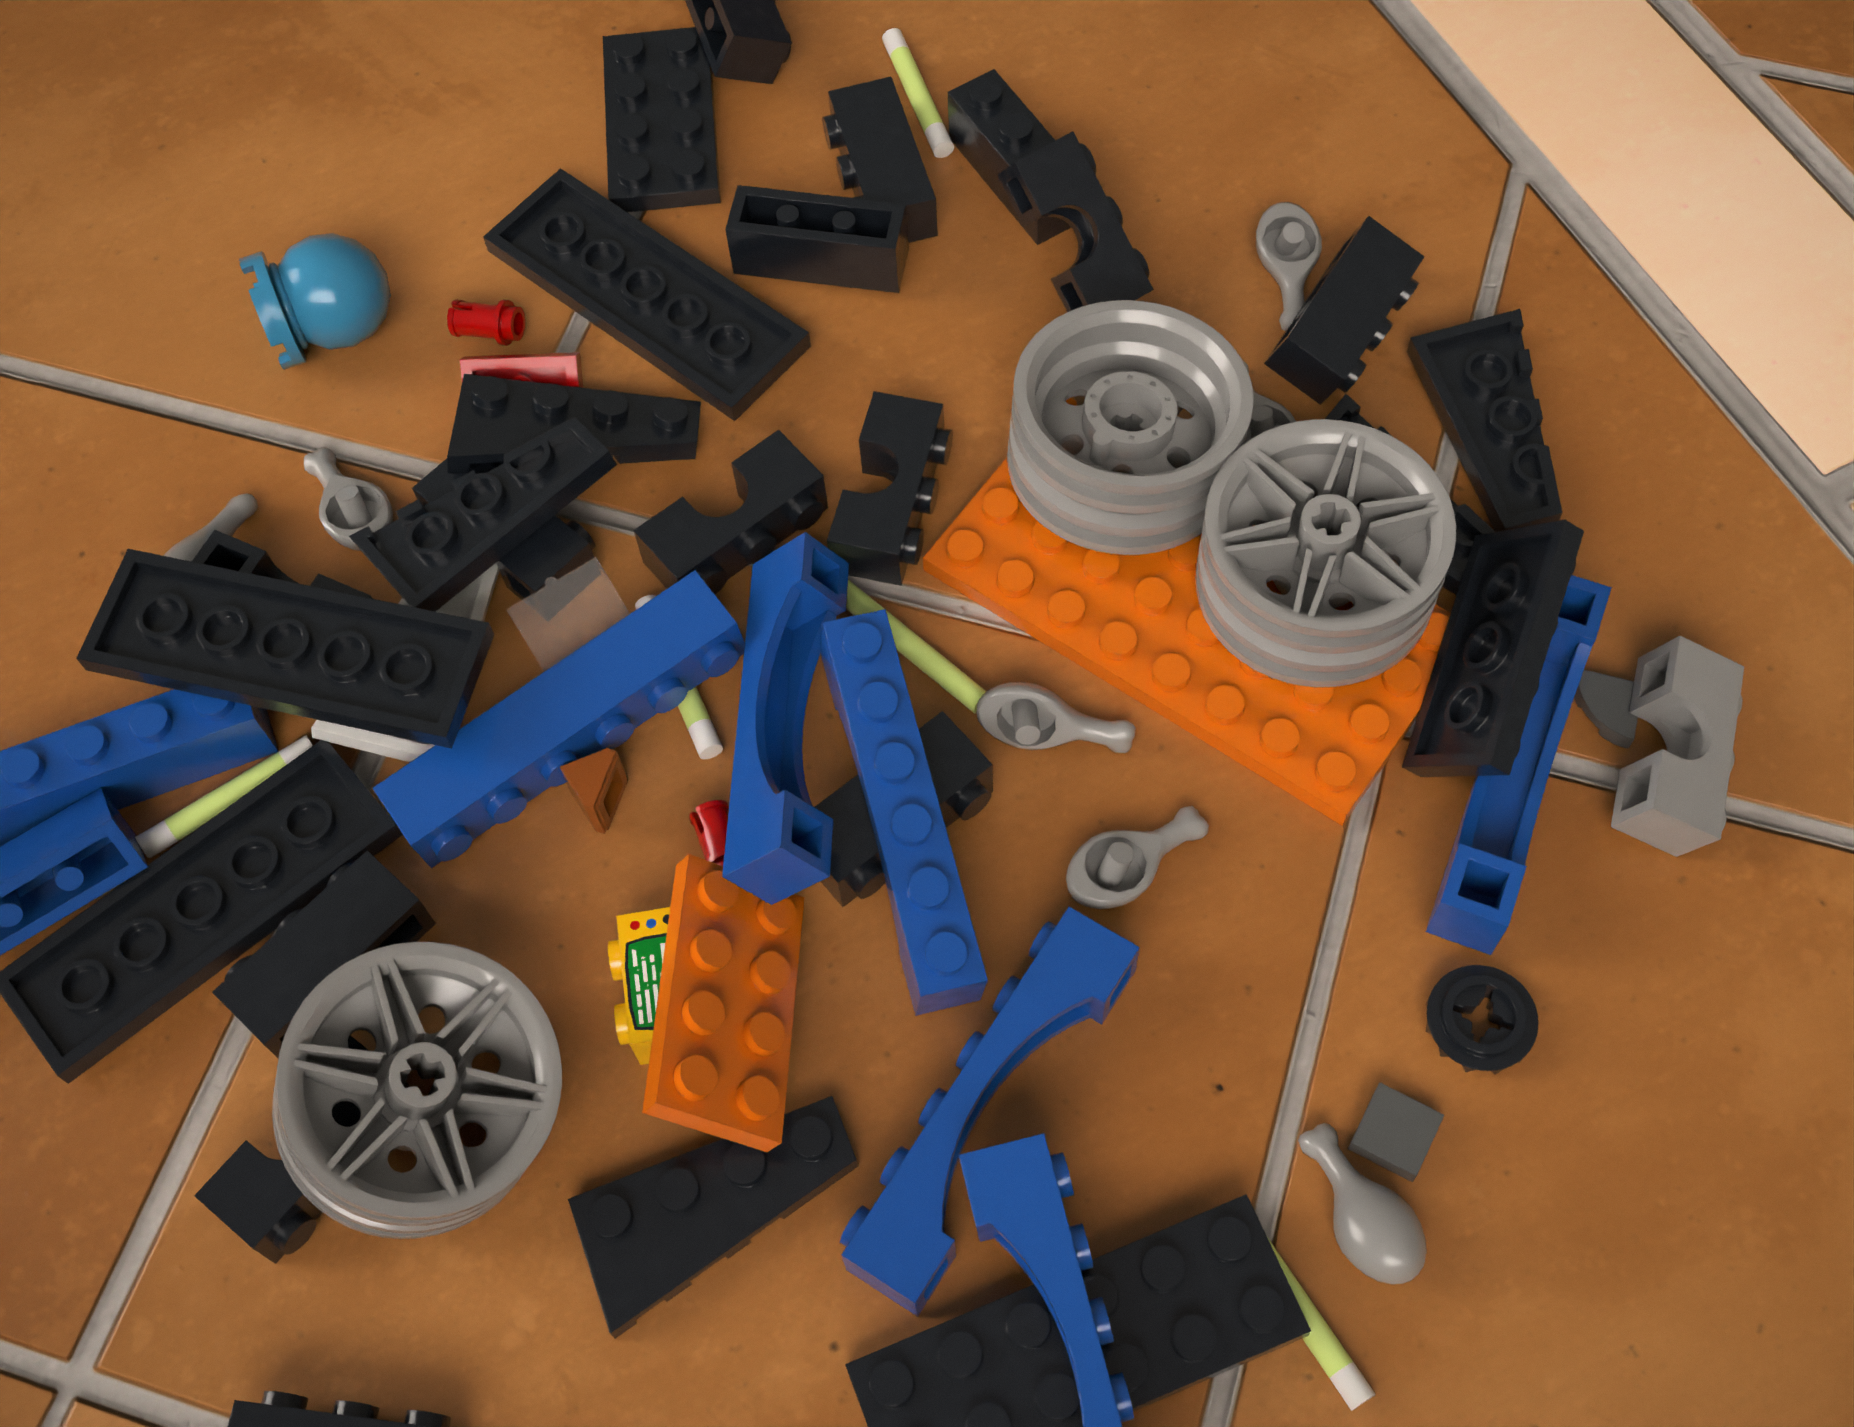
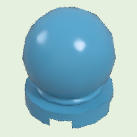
(319, 294)

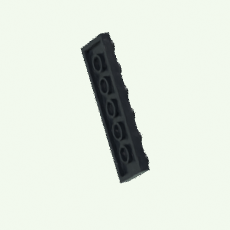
(648, 293)
(288, 647)
(193, 910)
(1177, 1313)

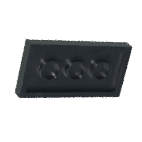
(660, 121)
(1493, 651)

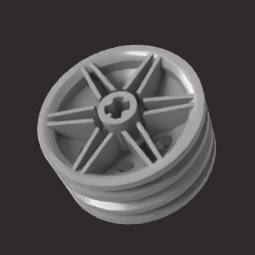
(1121, 462)
(1323, 552)
(383, 993)

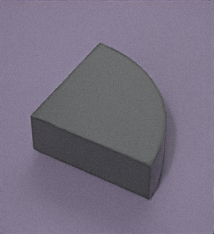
(1607, 705)

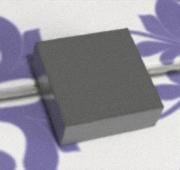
(1396, 1132)

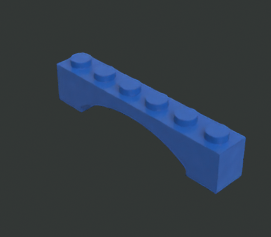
(1502, 809)
(908, 825)
(773, 830)
(1019, 1203)
(903, 1239)

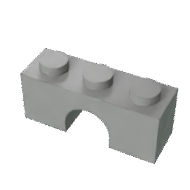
(1681, 793)

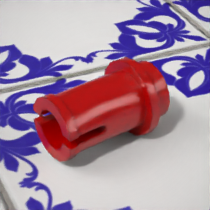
(482, 320)
(711, 829)

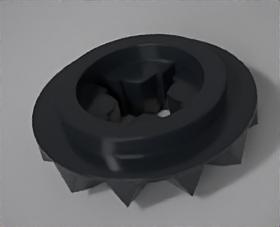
(1508, 1007)

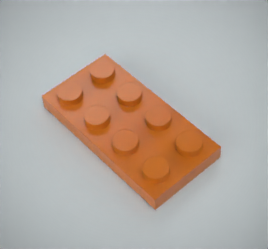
(724, 1009)

